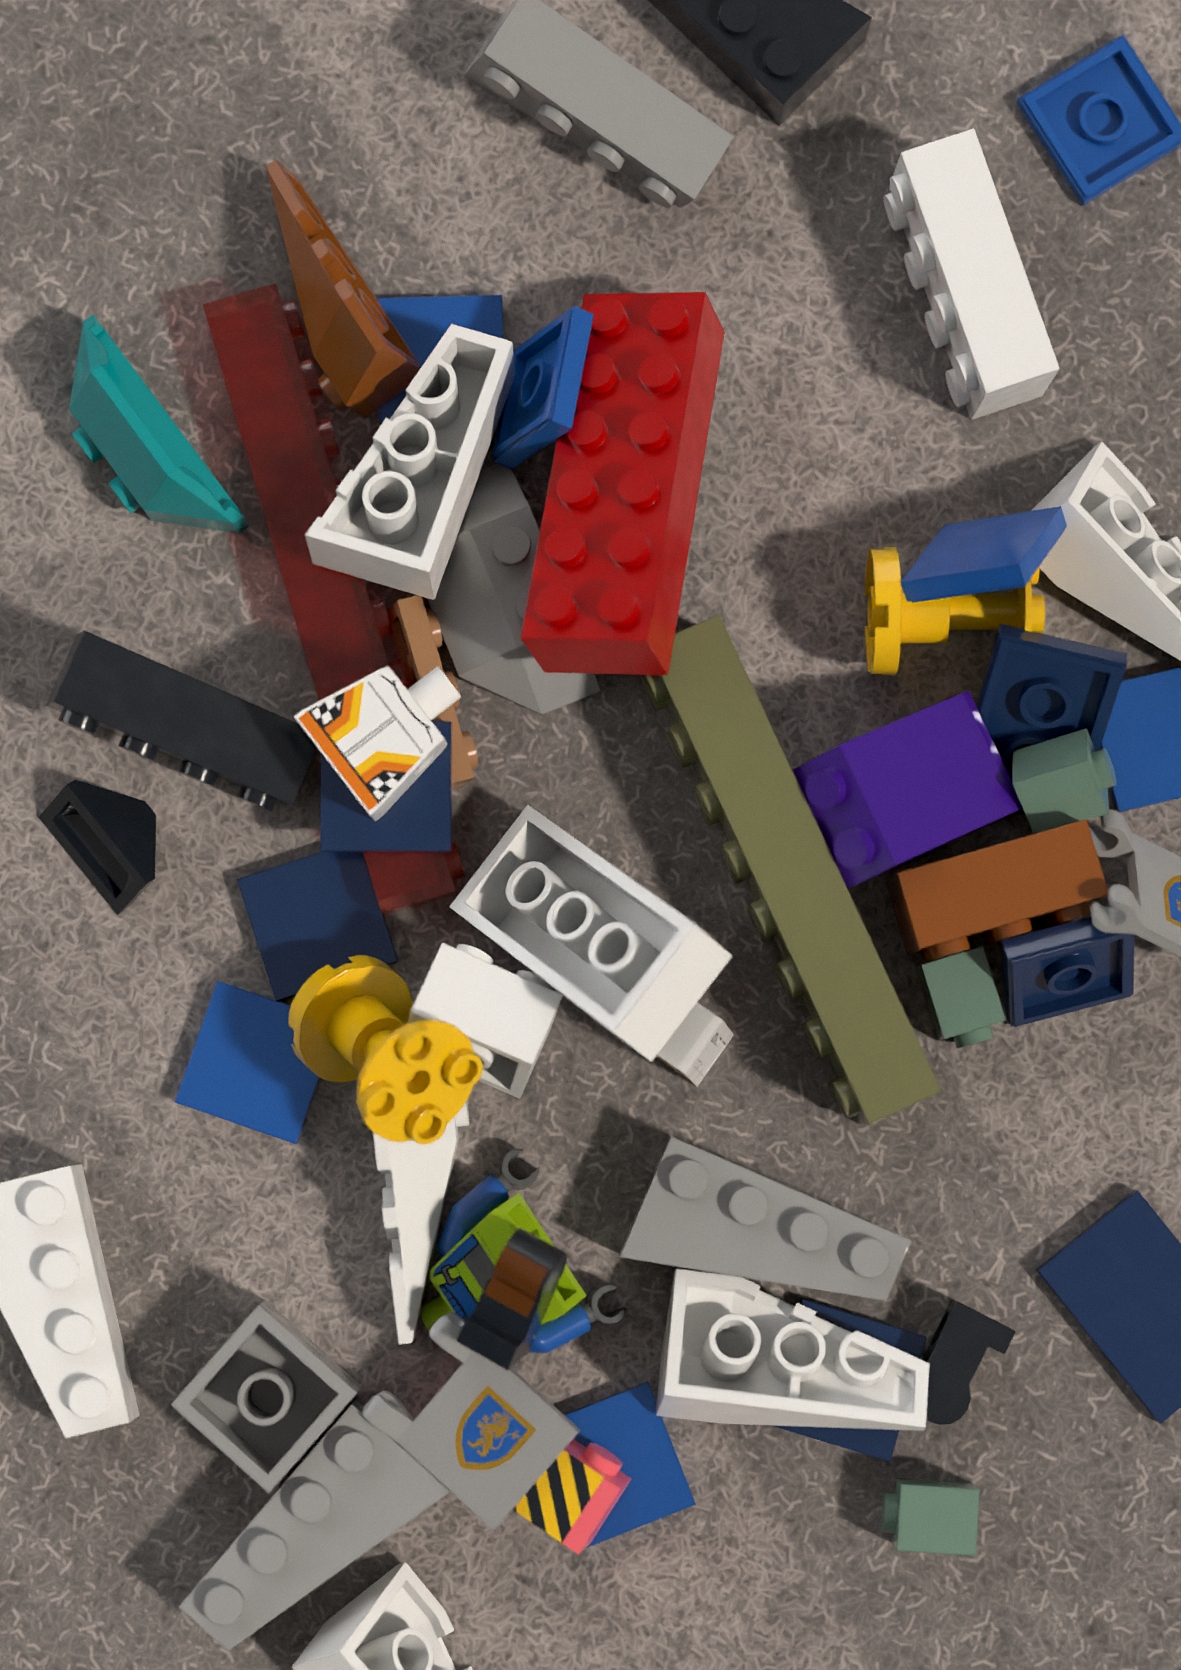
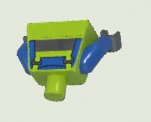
(471, 1245)

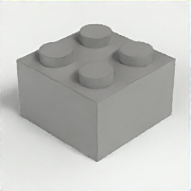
(266, 1395)

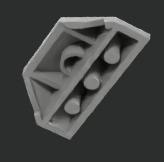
(487, 595)

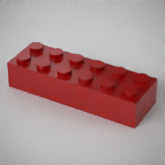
(625, 488)

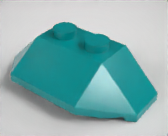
(142, 442)

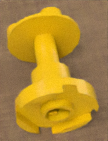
(897, 621)
(357, 1028)

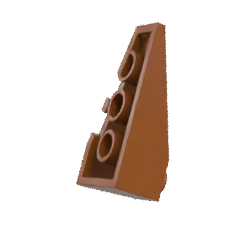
(345, 323)

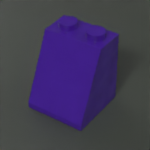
(907, 789)

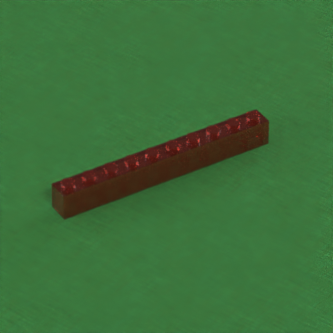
(295, 486)

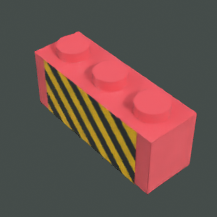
(575, 1494)

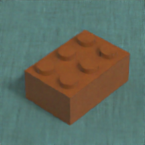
(997, 891)

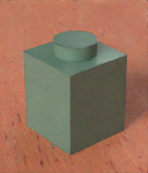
(1062, 781)
(961, 997)
(932, 1516)

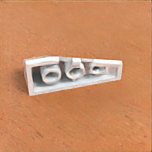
(1112, 551)
(412, 1214)
(764, 1362)
(384, 1628)

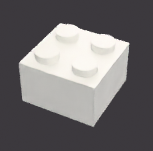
(496, 1009)

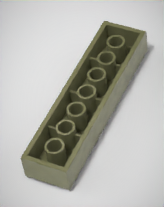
(790, 875)

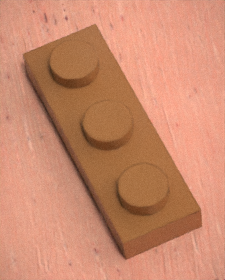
(416, 643)

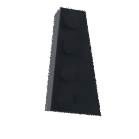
(771, 47)
(182, 719)

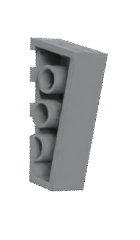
(323, 1517)

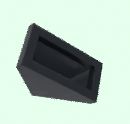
(107, 838)

